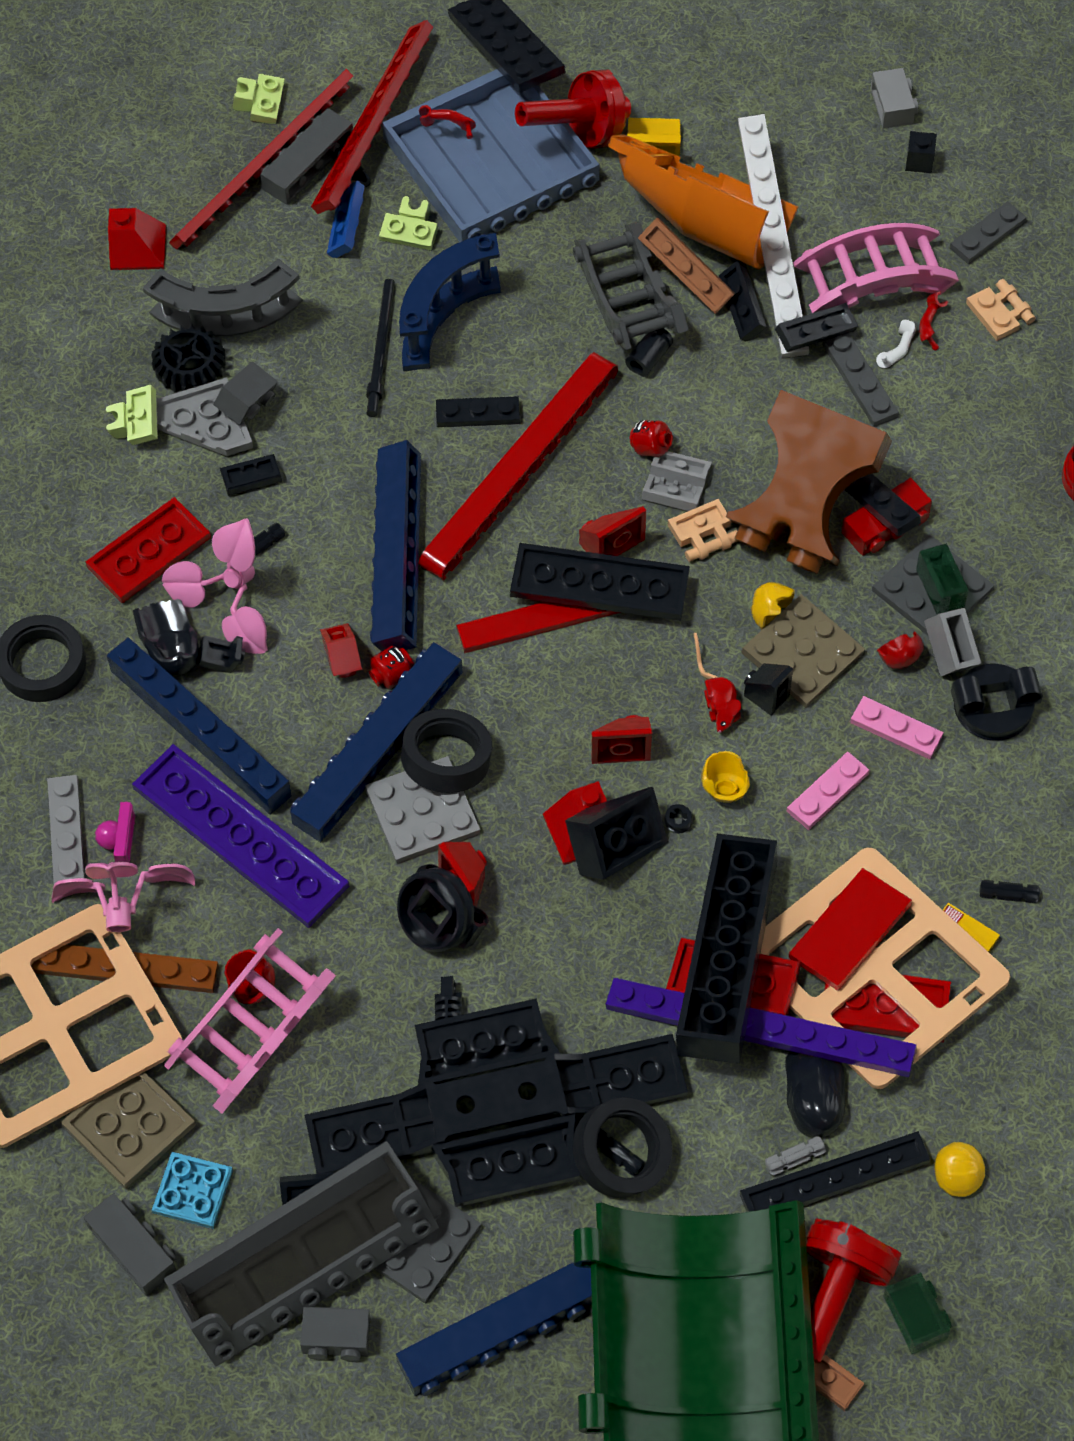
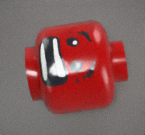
(651, 438)
(389, 666)

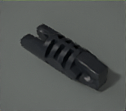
(449, 1001)

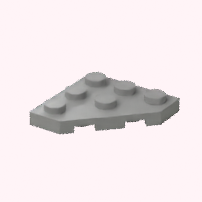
(195, 419)

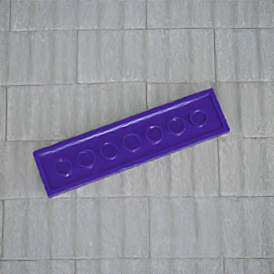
(241, 835)

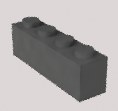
(306, 156)

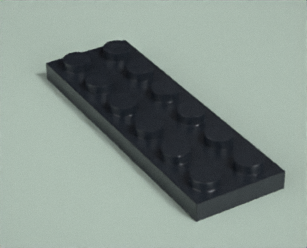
(507, 42)
(600, 581)

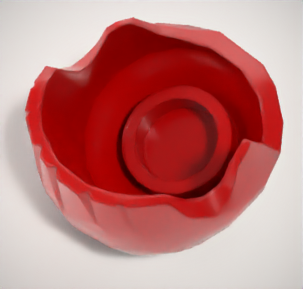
(247, 992)

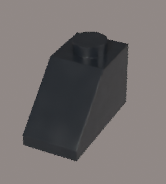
(769, 686)

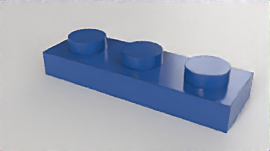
(346, 221)

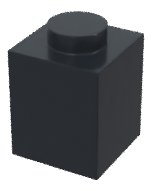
(921, 152)

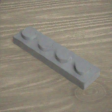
(65, 828)

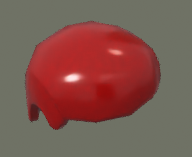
(901, 651)

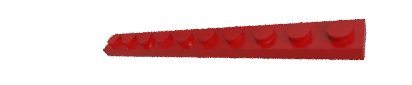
(371, 118)
(256, 166)

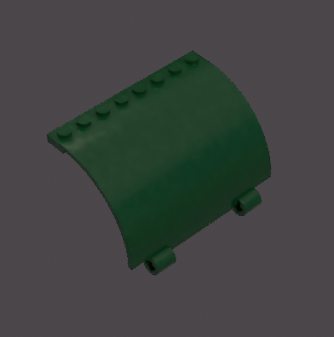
(699, 1326)

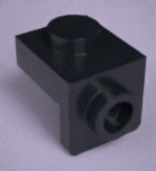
(220, 654)

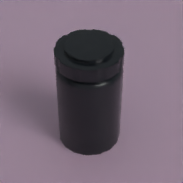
(649, 351)

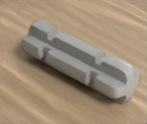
(795, 1155)

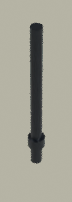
(375, 388)

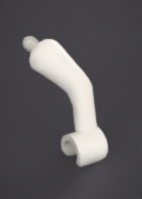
(886, 359)

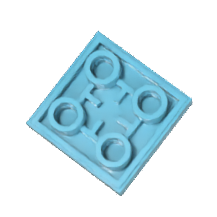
(192, 1190)

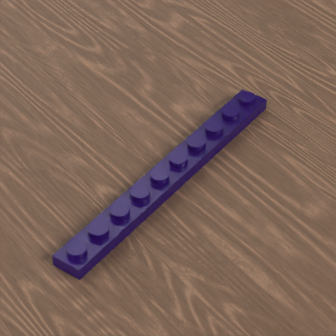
(775, 1030)

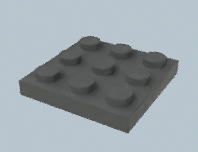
(907, 595)
(427, 1262)

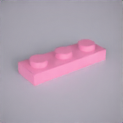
(896, 727)
(828, 790)

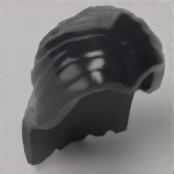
(168, 636)
(815, 1093)

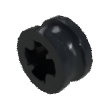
(671, 823)

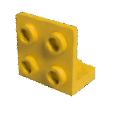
(657, 132)

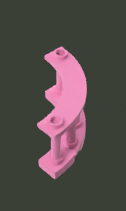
(884, 280)
(269, 1037)

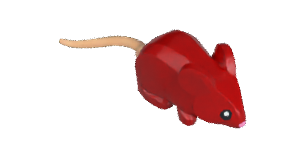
(719, 696)

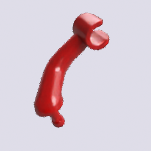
(429, 116)
(925, 323)

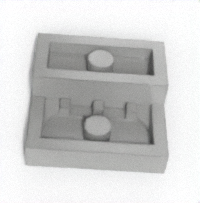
(676, 481)

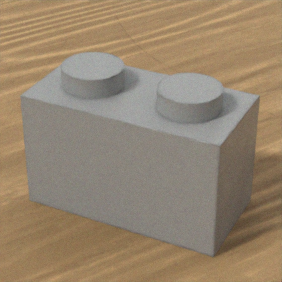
(893, 97)
(952, 642)

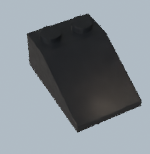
(616, 833)

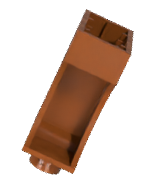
(816, 462)

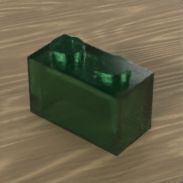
(942, 579)
(917, 1312)

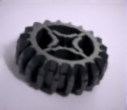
(192, 366)

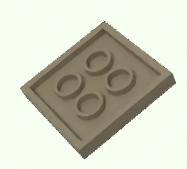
(808, 644)
(129, 1127)

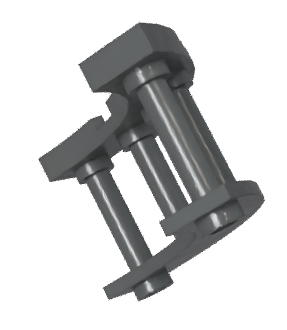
(225, 308)
(666, 308)

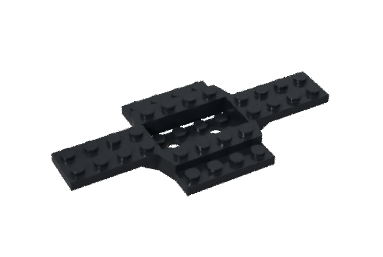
(488, 1060)

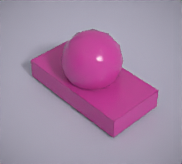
(118, 834)

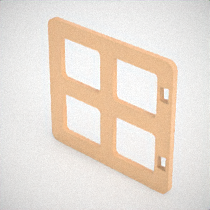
(878, 967)
(52, 1022)

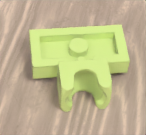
(260, 98)
(410, 226)
(137, 418)

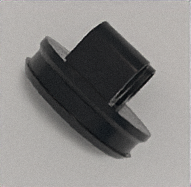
(1021, 691)
(461, 924)

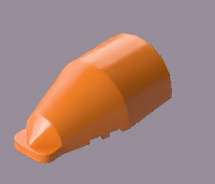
(697, 203)

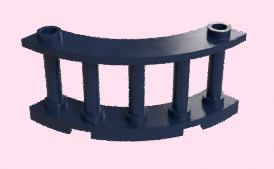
(431, 302)

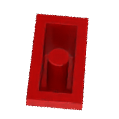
(341, 650)

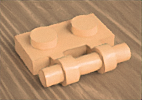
(995, 315)
(699, 523)

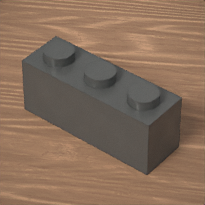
(131, 1243)

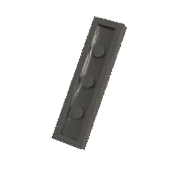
(861, 379)

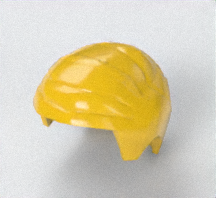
(768, 602)
(725, 777)
(959, 1169)

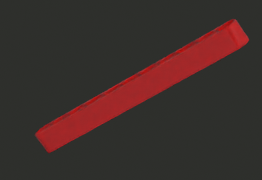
(516, 465)

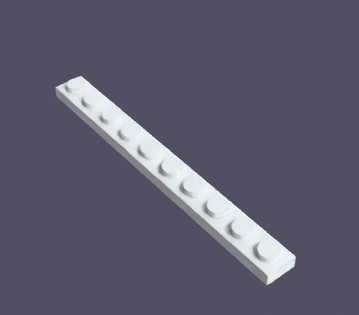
(774, 235)

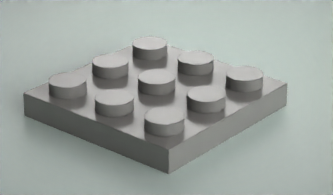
(419, 818)

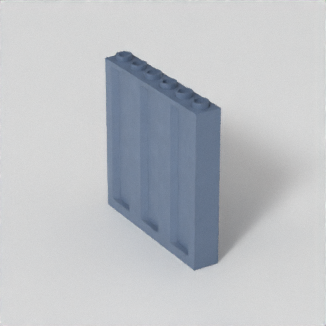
(498, 172)

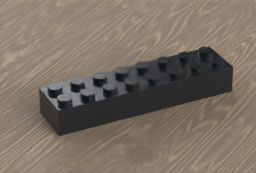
(727, 949)

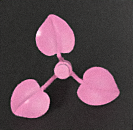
(236, 546)
(118, 911)

